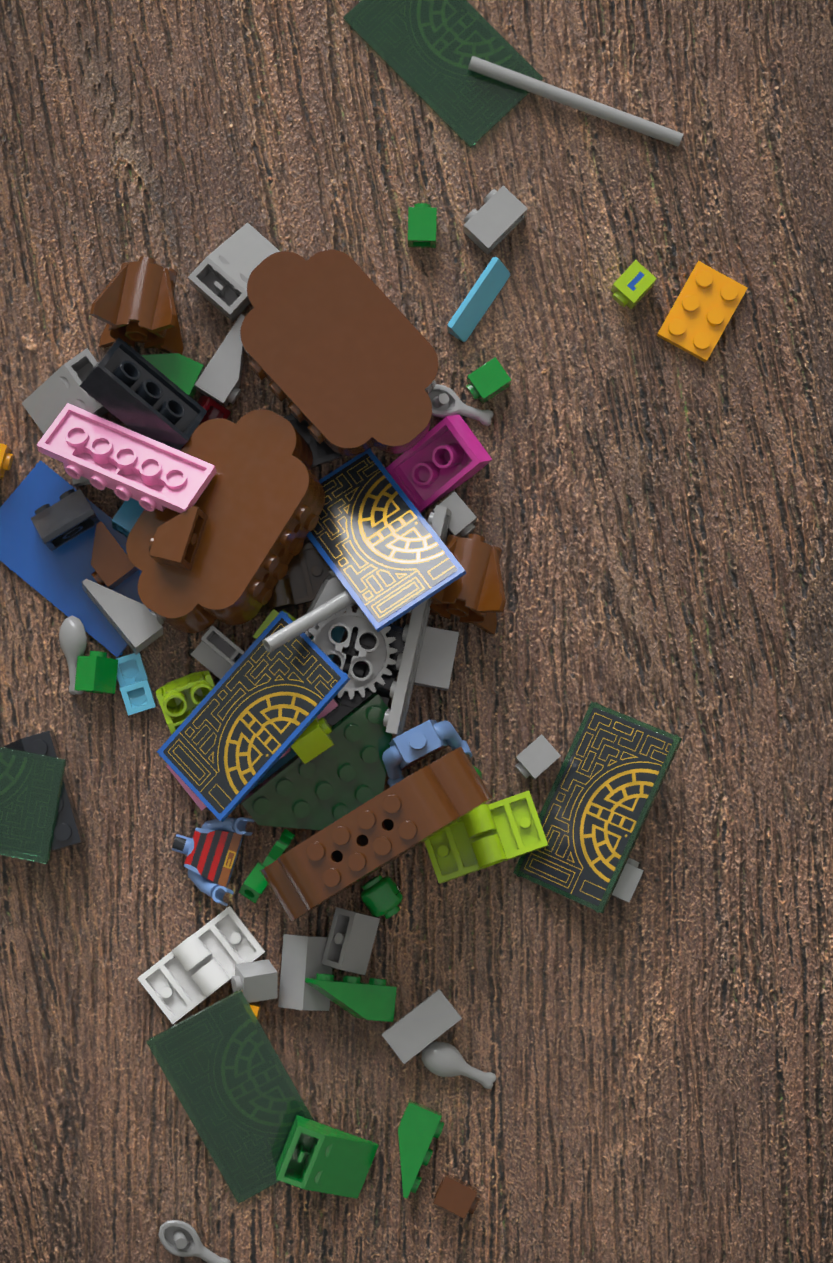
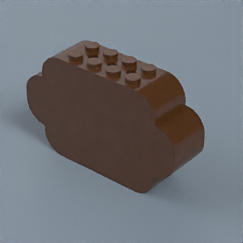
(339, 353)
(255, 523)
(376, 833)

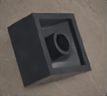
(64, 519)

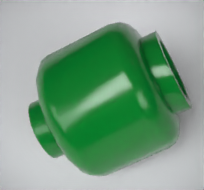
(381, 896)

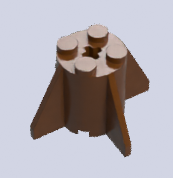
(140, 307)
(479, 592)

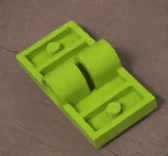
(486, 837)

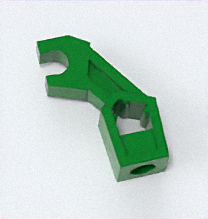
(255, 882)

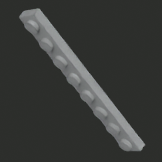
(413, 637)

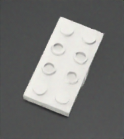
(200, 964)

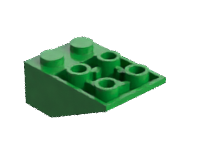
(325, 1159)

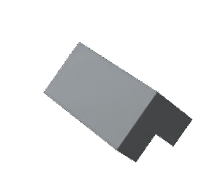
(217, 652)
(302, 960)
(421, 1026)

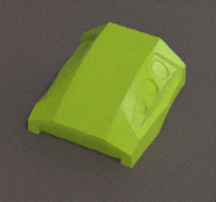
(182, 696)

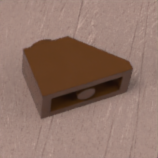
(178, 539)
(109, 559)

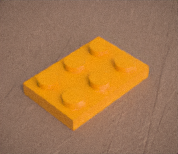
(702, 311)

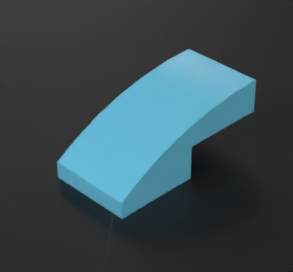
(134, 684)

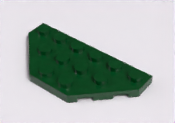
(332, 782)

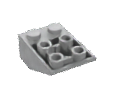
(226, 270)
(63, 388)

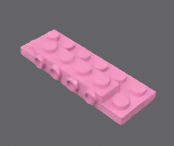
(125, 461)

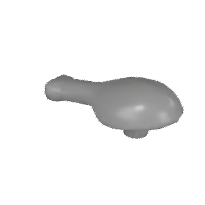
(447, 403)
(73, 644)
(447, 1061)
(184, 1241)

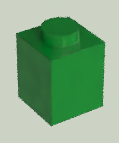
(422, 226)
(487, 381)
(96, 673)

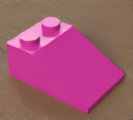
(439, 462)

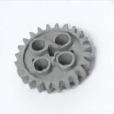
(375, 658)

